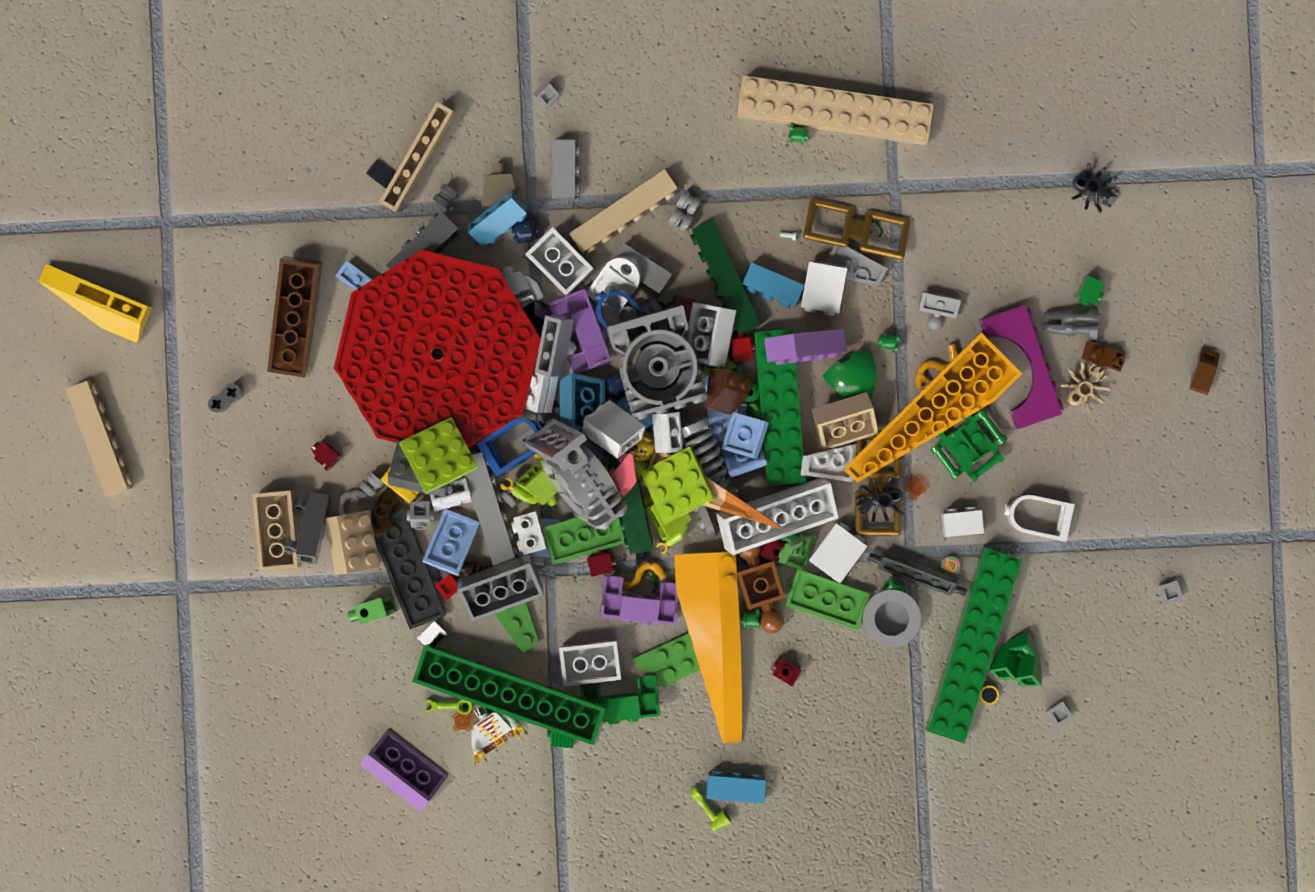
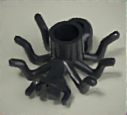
(1092, 186)
(883, 499)

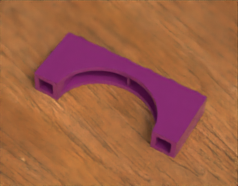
(1041, 400)

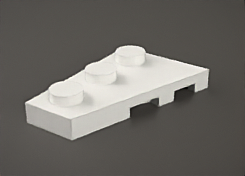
(829, 463)

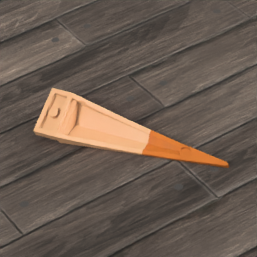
(724, 499)

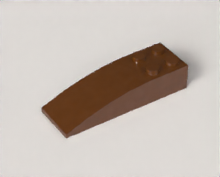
(294, 315)

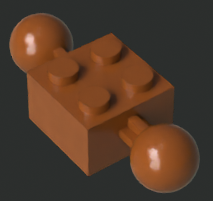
(761, 588)

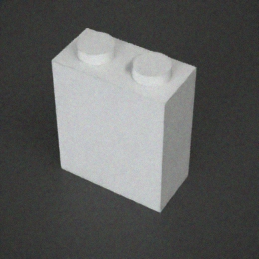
(824, 287)
(613, 429)
(838, 552)

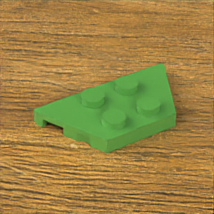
(670, 661)

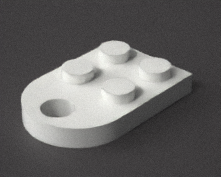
(615, 278)

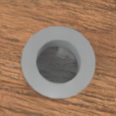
(891, 618)

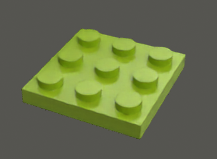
(438, 455)
(677, 485)

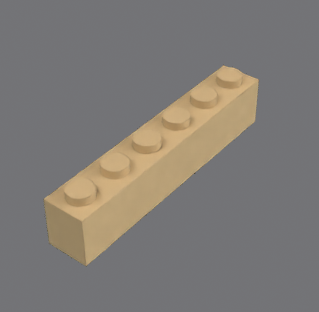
(417, 157)
(623, 212)
(98, 438)

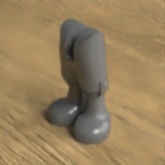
(1066, 323)

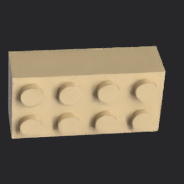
(275, 524)

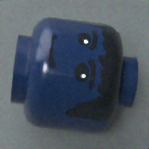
(525, 231)
(614, 386)

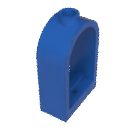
(602, 296)
(491, 454)

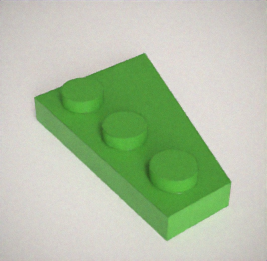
(798, 551)
(519, 626)

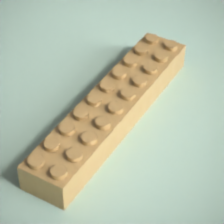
(835, 110)

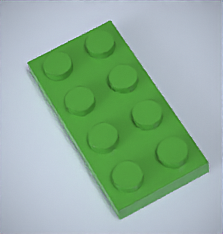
(577, 538)
(827, 599)

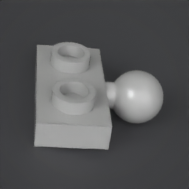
(938, 305)

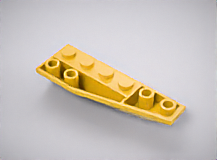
(100, 305)

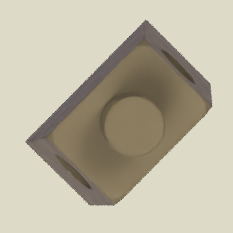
(497, 185)

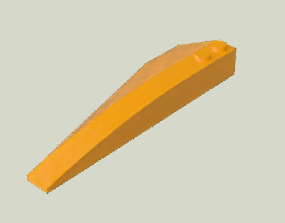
(957, 391)
(711, 610)

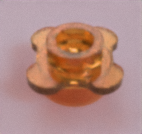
(914, 493)
(457, 722)

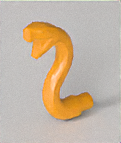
(920, 377)
(655, 567)

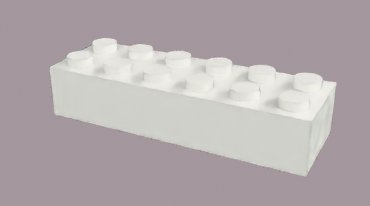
(792, 509)

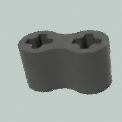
(225, 398)

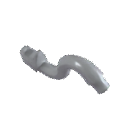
(356, 495)

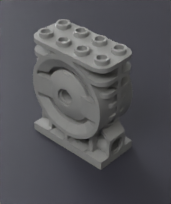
(690, 383)
(577, 474)

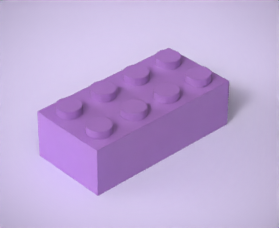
(805, 346)

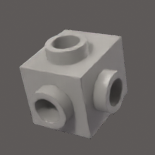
(420, 514)

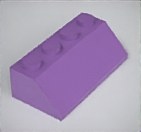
(404, 770)

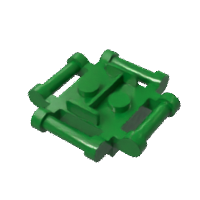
(969, 445)

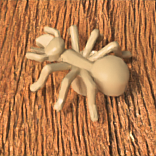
(1085, 387)

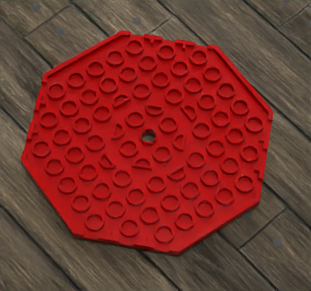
(428, 306)

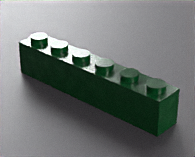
(725, 276)
(635, 520)

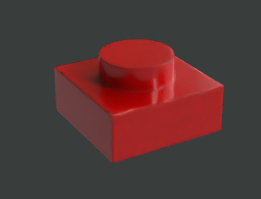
(447, 586)

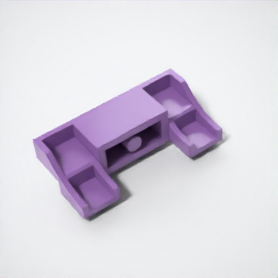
(585, 325)
(638, 606)

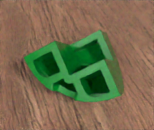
(853, 375)
(1018, 661)

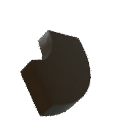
(383, 511)

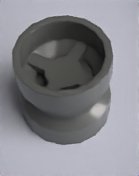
(445, 196)

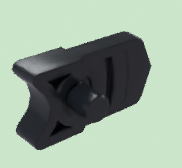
(642, 558)

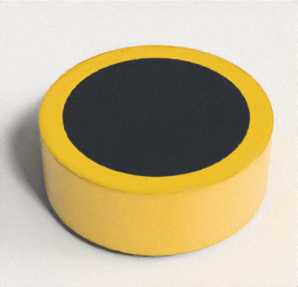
(989, 694)

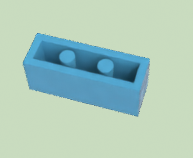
(497, 219)
(772, 286)
(736, 787)

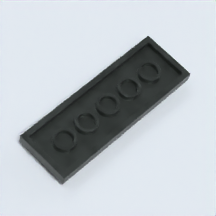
(409, 573)

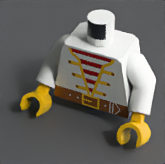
(492, 731)

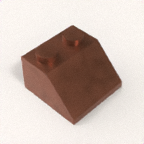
(726, 390)

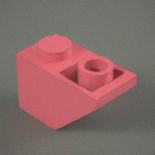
(625, 473)

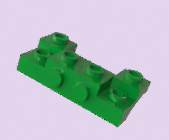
(627, 705)

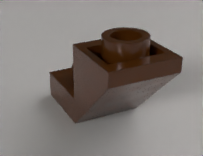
(1103, 356)
(1205, 371)

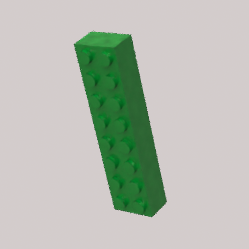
(781, 410)

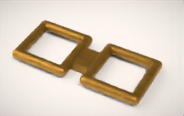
(856, 229)
(881, 478)

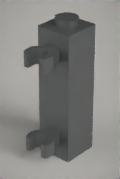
(313, 527)

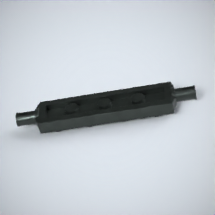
(917, 573)

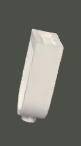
(1063, 522)

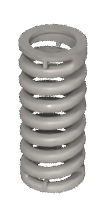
(700, 427)

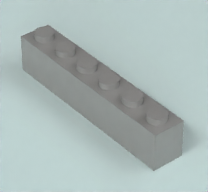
(489, 512)

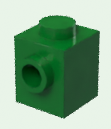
(1090, 291)

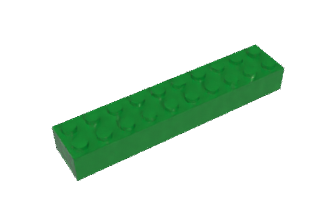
(973, 645)
(510, 694)

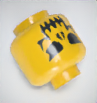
(644, 448)

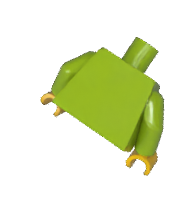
(534, 486)
(671, 532)

